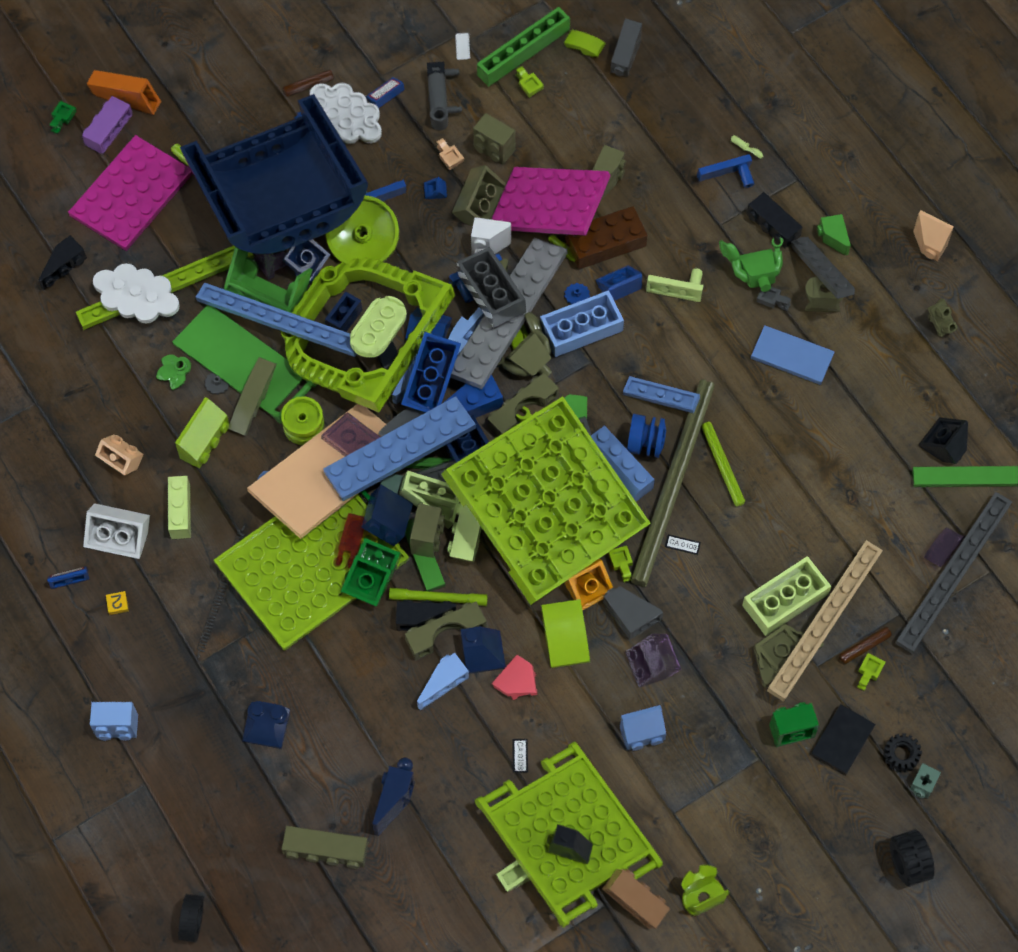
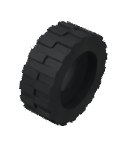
(191, 918)

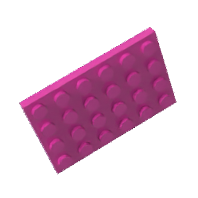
(130, 192)
(551, 200)

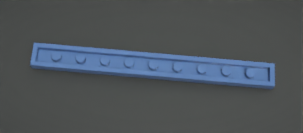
(275, 318)

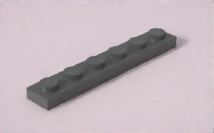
(822, 267)

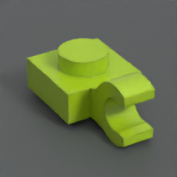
(529, 83)
(621, 560)
(870, 669)

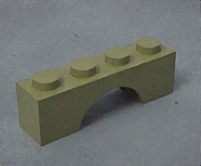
(539, 392)
(422, 639)

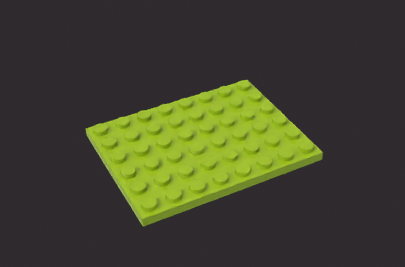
(294, 580)

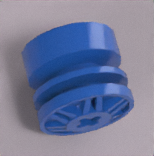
(646, 435)

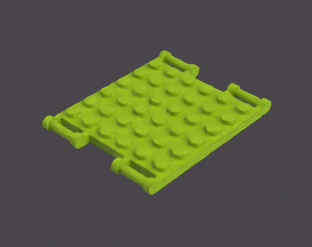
(578, 800)

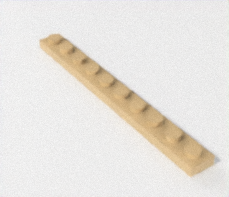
(824, 621)

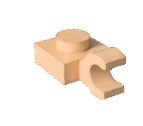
(449, 155)

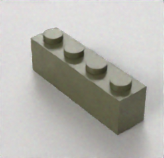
(324, 846)

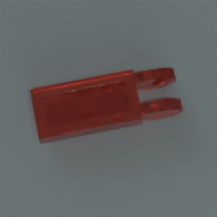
(351, 538)

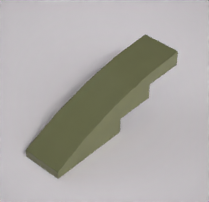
(252, 395)

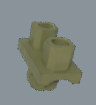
(941, 317)

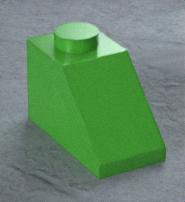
(834, 233)

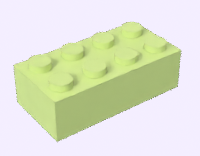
(786, 596)

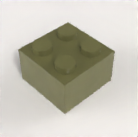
(494, 139)
(427, 530)

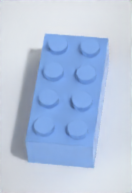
(582, 323)

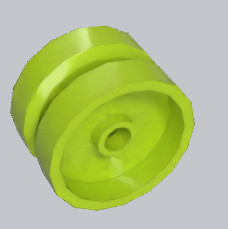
(302, 419)

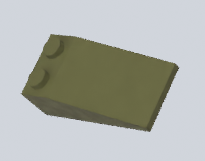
(613, 162)

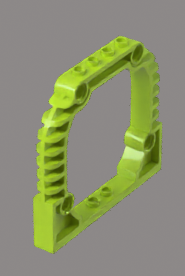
(376, 386)

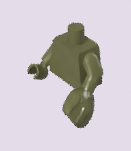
(531, 353)

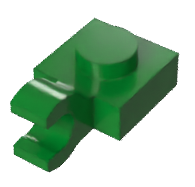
(62, 114)

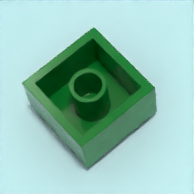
(793, 724)

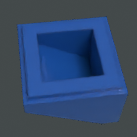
(435, 189)

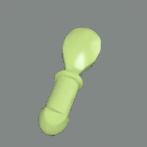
(744, 146)

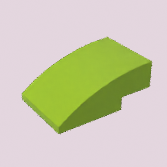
(565, 633)

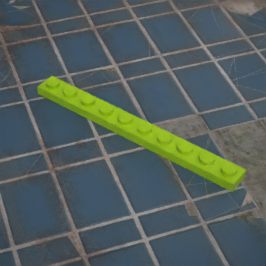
(178, 279)

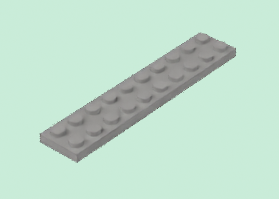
(488, 343)

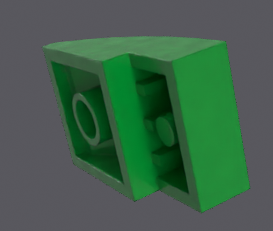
(371, 572)

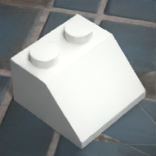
(490, 234)

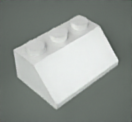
(116, 530)

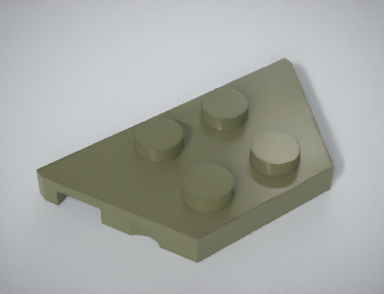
(775, 650)

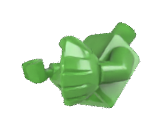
(755, 268)

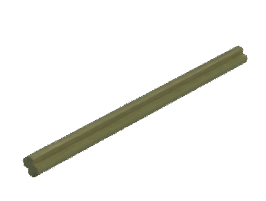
(672, 486)

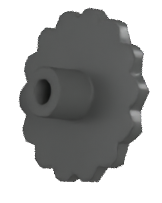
(215, 384)

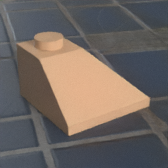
(932, 235)

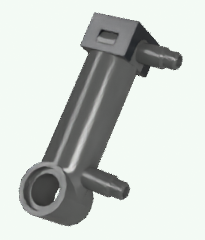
(437, 94)

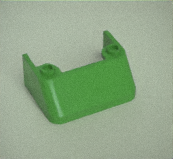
(244, 281)

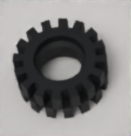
(910, 744)

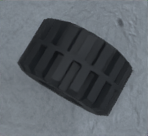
(912, 857)

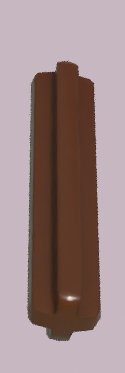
(308, 82)
(865, 645)

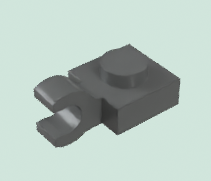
(772, 298)

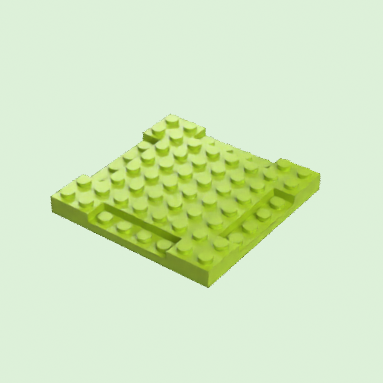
(546, 499)

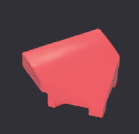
(517, 679)

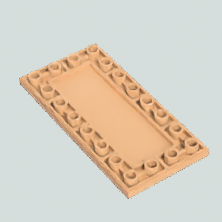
(298, 487)

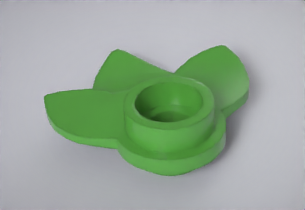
(172, 372)

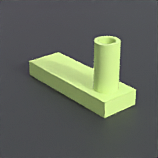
(685, 290)

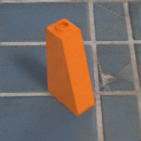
(129, 89)

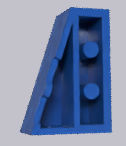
(480, 401)

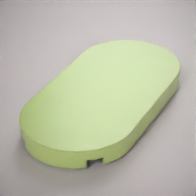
(378, 326)

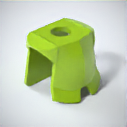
(702, 882)

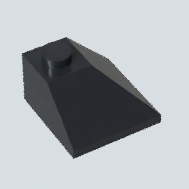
(947, 440)

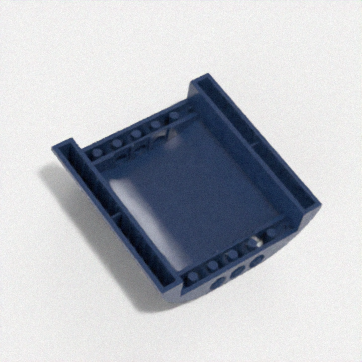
(281, 182)

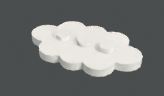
(349, 112)
(136, 293)

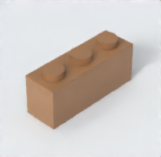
(636, 898)

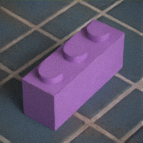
(107, 125)

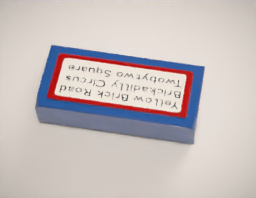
(385, 92)
(68, 577)

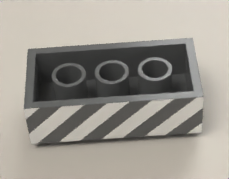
(491, 287)

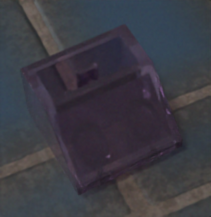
(653, 659)

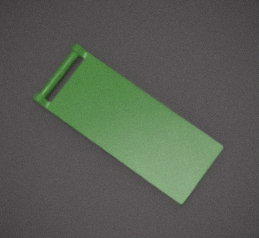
(232, 354)

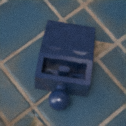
(396, 794)

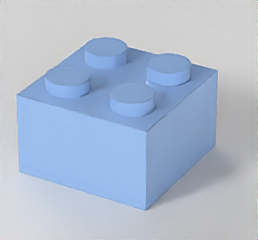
(114, 720)

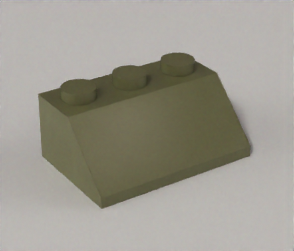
(479, 195)

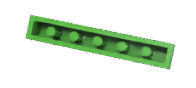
(523, 46)

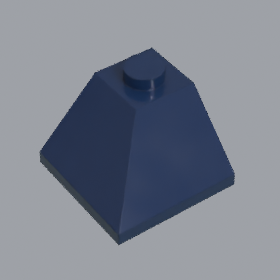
(482, 649)

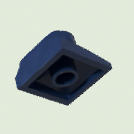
(306, 256)
(266, 724)

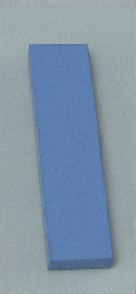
(661, 394)

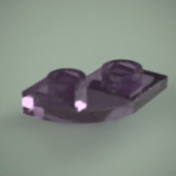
(943, 547)

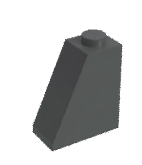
(626, 48)
(631, 611)

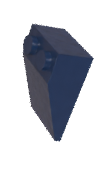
(467, 443)

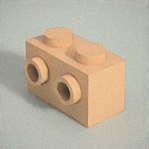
(119, 454)

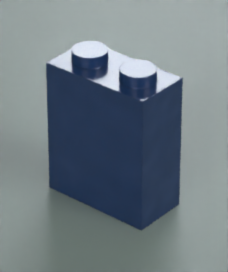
(387, 515)

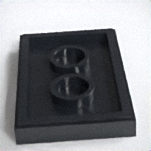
(843, 739)

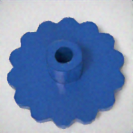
(576, 293)

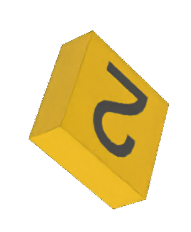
(117, 603)

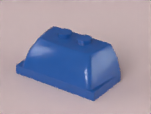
(430, 372)

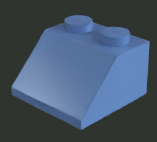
(643, 728)

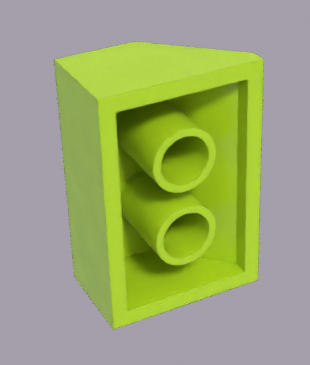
(202, 433)

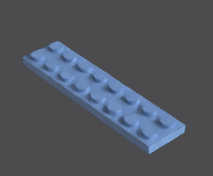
(399, 448)

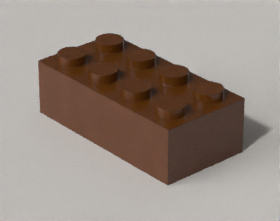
(608, 238)

